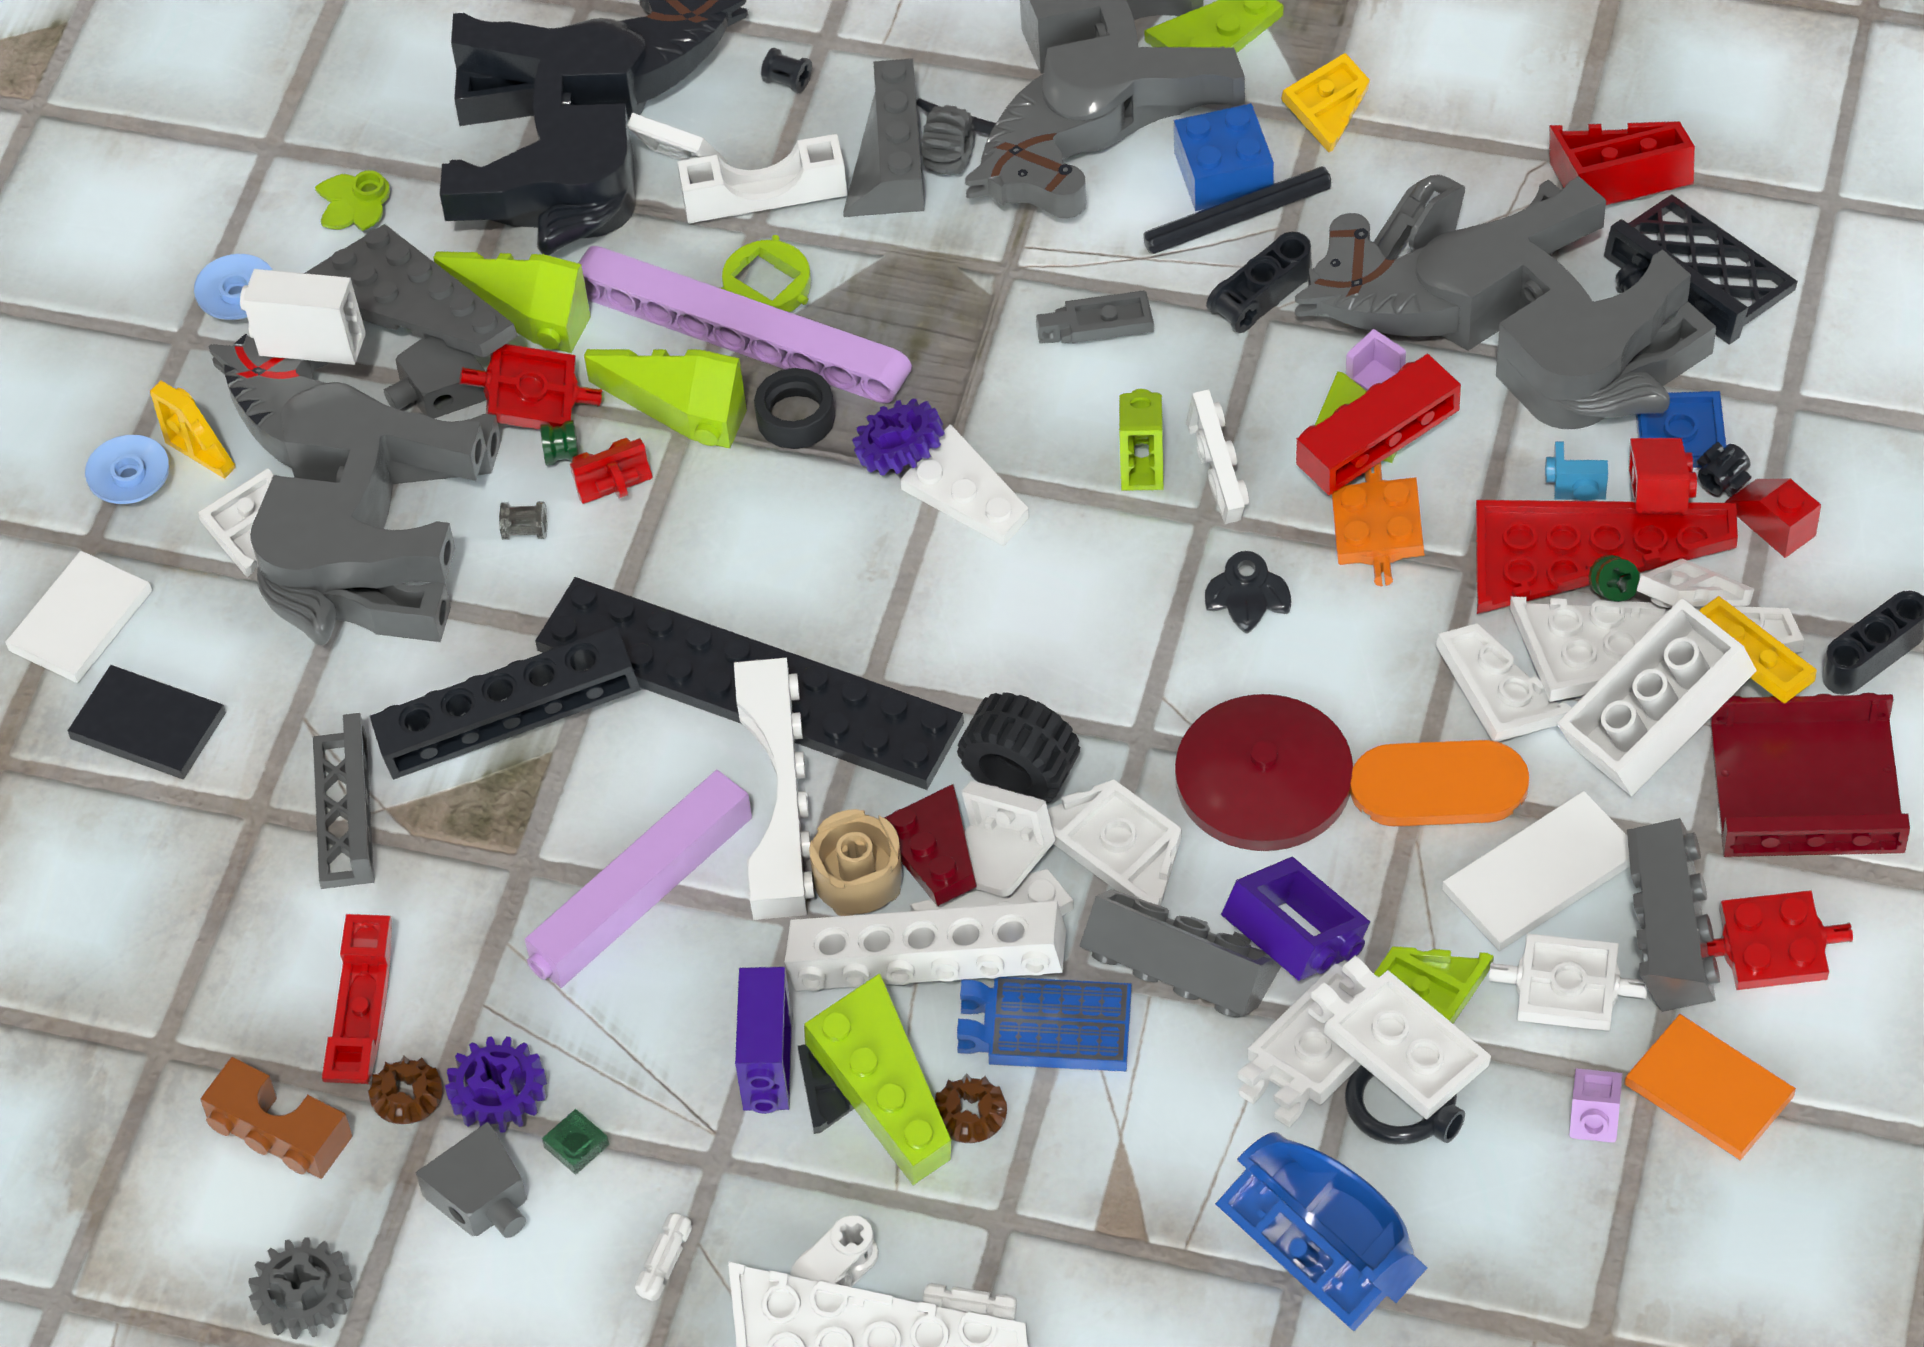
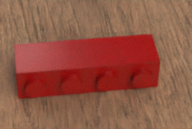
(1377, 423)

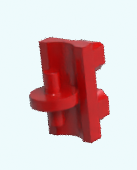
(610, 470)

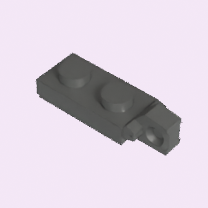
(1097, 319)

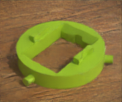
(784, 258)

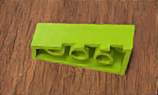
(877, 1071)

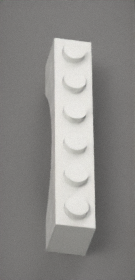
(776, 866)

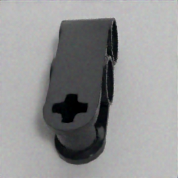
(1263, 281)

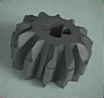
(947, 140)

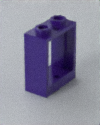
(1255, 912)
(763, 1039)

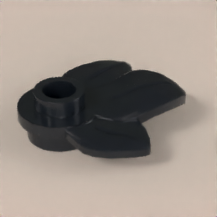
(1247, 595)

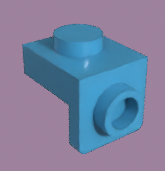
(1576, 478)

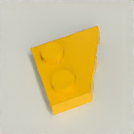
(1328, 99)
(188, 430)

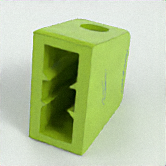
(1141, 423)

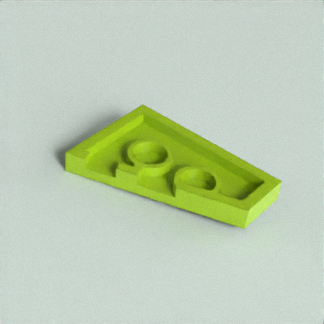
(1217, 25)

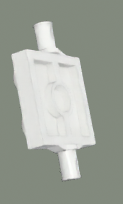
(1568, 981)

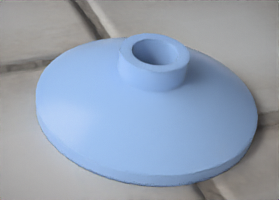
(221, 282)
(127, 469)

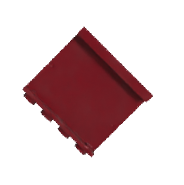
(1807, 776)

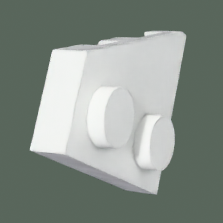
(1692, 583)

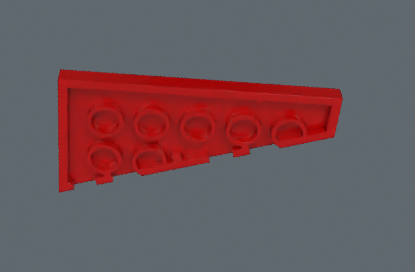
(1550, 545)

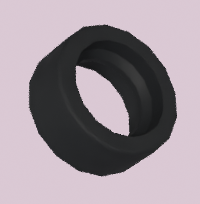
(788, 384)

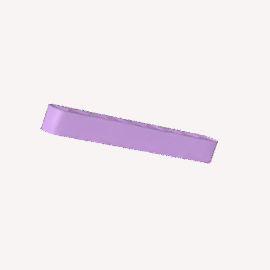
(743, 324)

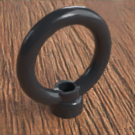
(1442, 1124)

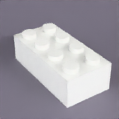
(1657, 696)

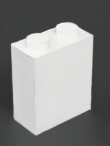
(303, 316)

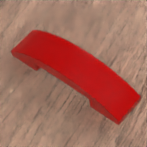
(361, 999)

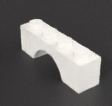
(806, 175)

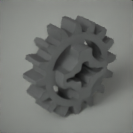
(305, 1291)

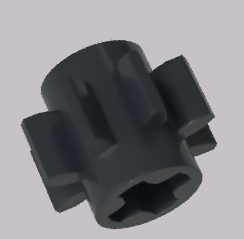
(1724, 469)

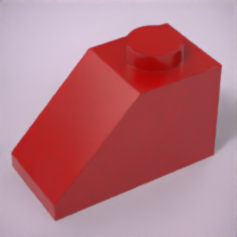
(1778, 513)

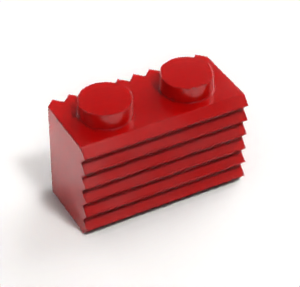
(1661, 475)

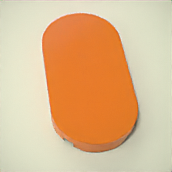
(1439, 782)

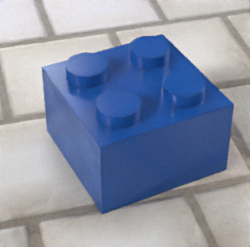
(1222, 155)

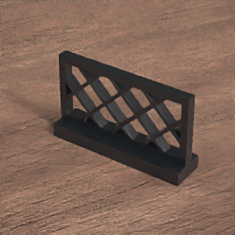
(1714, 301)

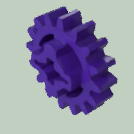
(898, 436)
(508, 1070)

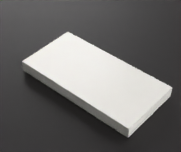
(1540, 871)

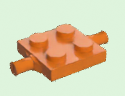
(1378, 523)

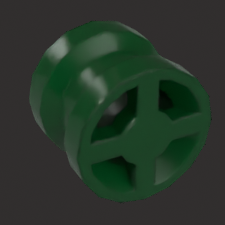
(559, 442)
(1606, 573)

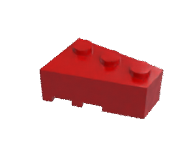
(1624, 161)

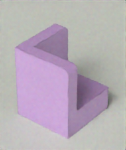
(1374, 360)

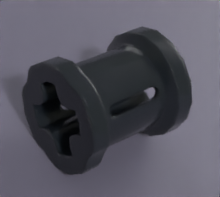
(786, 70)

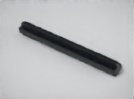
(1237, 210)

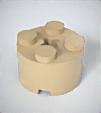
(856, 862)

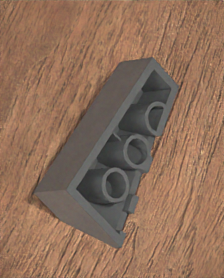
(889, 159)
(1671, 916)
(1179, 953)

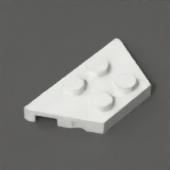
(1118, 839)

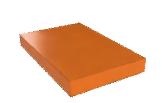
(1710, 1086)

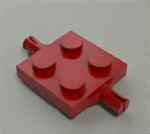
(530, 386)
(1775, 940)

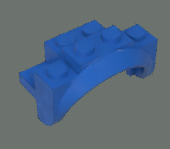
(1329, 1232)

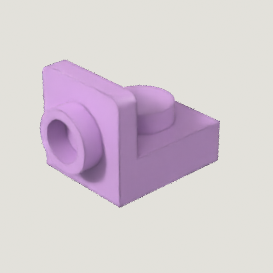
(1595, 1105)

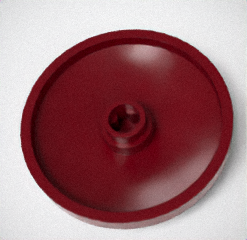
(1263, 772)

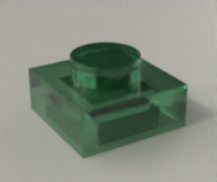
(575, 1141)

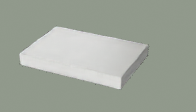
(78, 616)

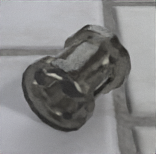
(513, 520)

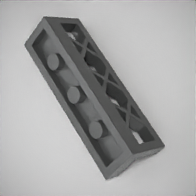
(352, 807)

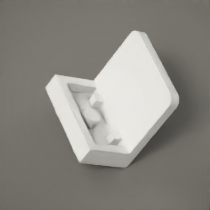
(1004, 836)

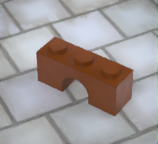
(303, 1139)

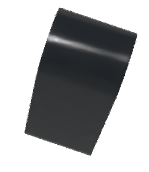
(1895, 628)

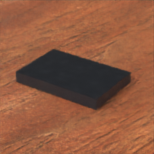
(146, 721)

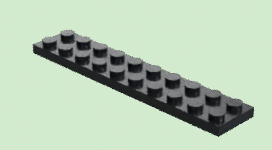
(695, 666)

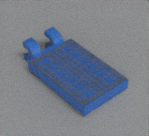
(1047, 1023)

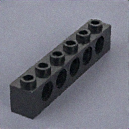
(493, 720)

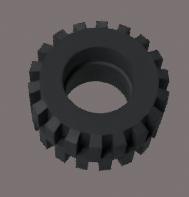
(1019, 746)

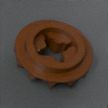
(399, 1107)
(964, 1125)

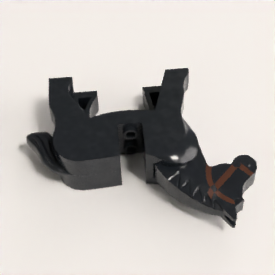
(582, 92)

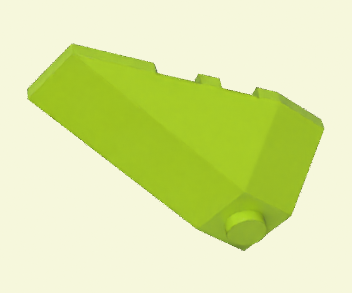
(538, 295)
(689, 393)

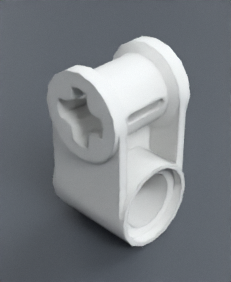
(838, 1257)

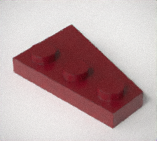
(935, 845)

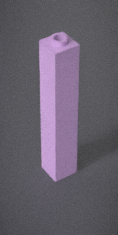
(637, 879)

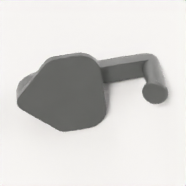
(1421, 222)

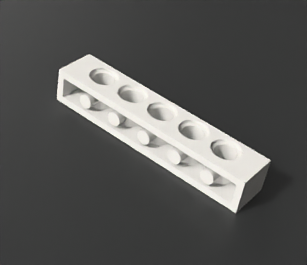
(926, 945)

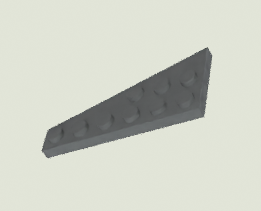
(409, 290)

